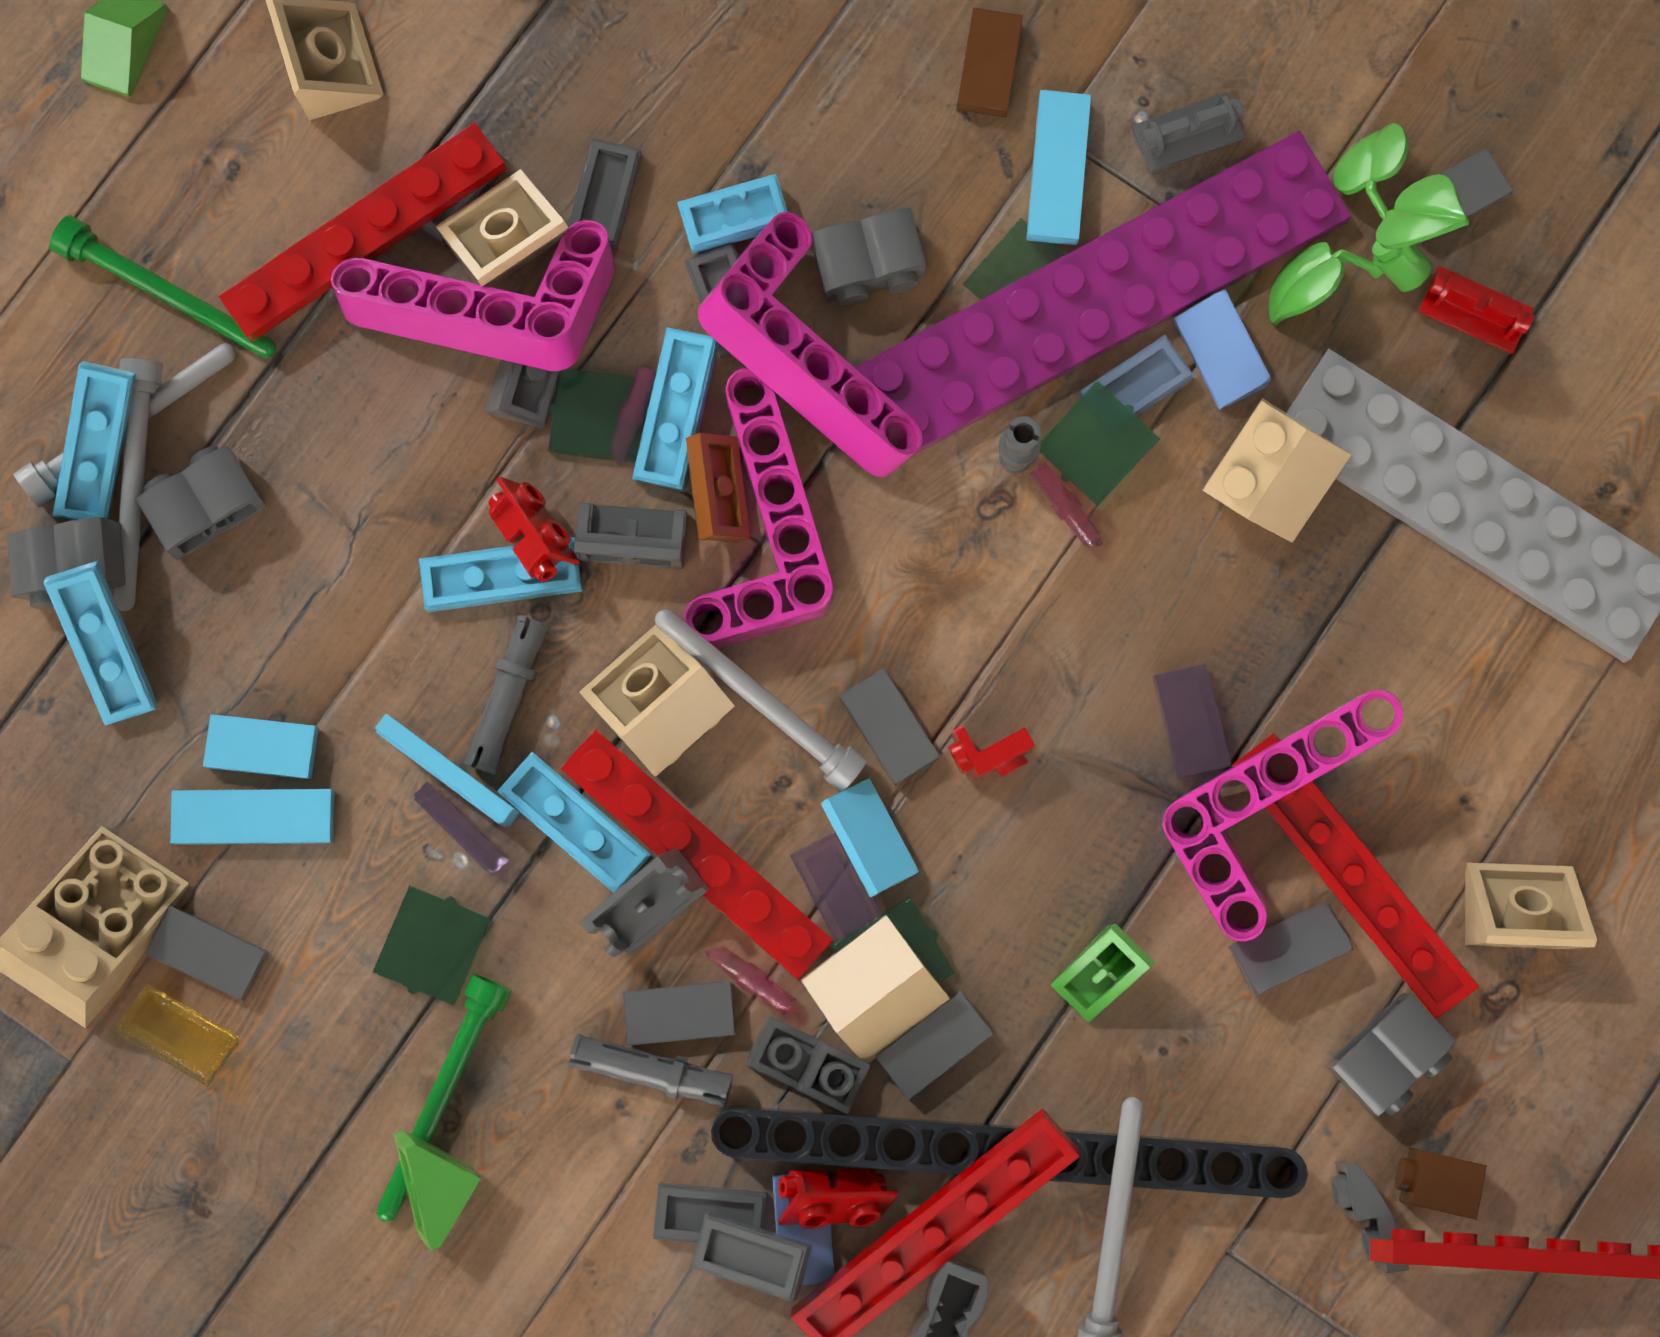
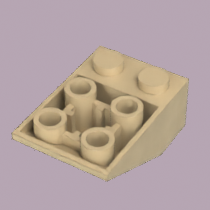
(89, 926)

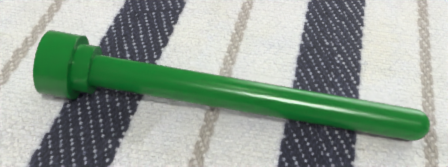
(74, 241)
(482, 1003)

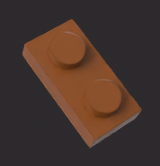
(718, 487)

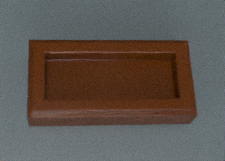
(989, 62)

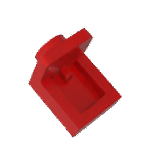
(1004, 756)

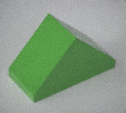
(118, 42)
(1102, 972)
(435, 1186)

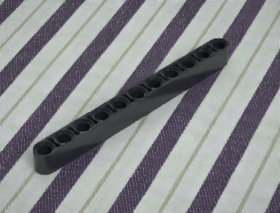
(1194, 1175)

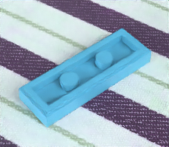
(1058, 167)
(675, 408)
(94, 442)
(489, 578)
(100, 642)
(446, 771)
(252, 816)
(574, 823)

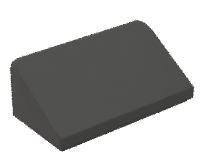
(522, 393)
(1290, 948)

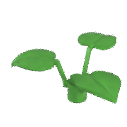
(1419, 214)

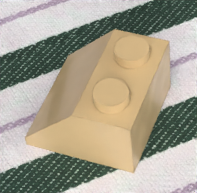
(1276, 471)
(657, 699)

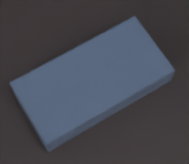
(1147, 376)

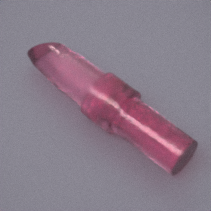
(632, 414)
(1066, 505)
(751, 979)

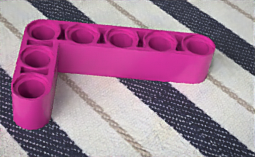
(484, 320)
(796, 360)
(777, 520)
(1263, 791)

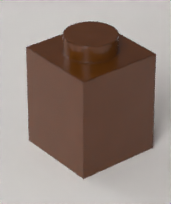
(1440, 1183)

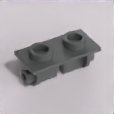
(1189, 131)

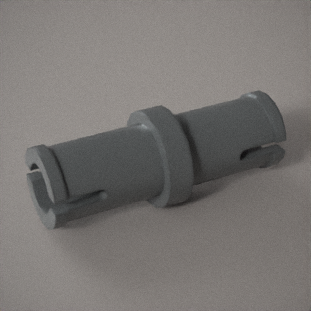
(1019, 444)

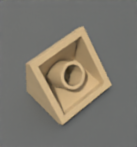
(325, 54)
(502, 230)
(1525, 907)
(874, 990)

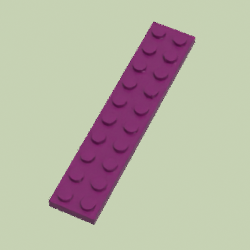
(1109, 290)

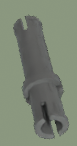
(506, 694)
(641, 1068)

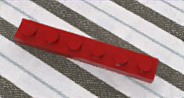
(363, 231)
(667, 825)
(1366, 889)
(937, 1229)
(1514, 1254)

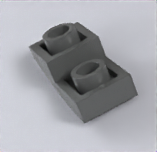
(807, 1064)
(1361, 1201)

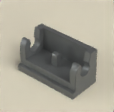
(631, 536)
(646, 903)

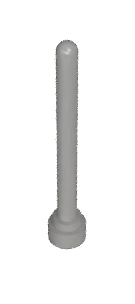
(146, 378)
(42, 479)
(837, 763)
(1101, 1319)

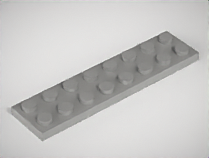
(1483, 508)

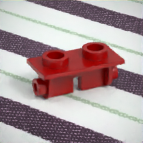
(1476, 310)
(545, 541)
(856, 1199)

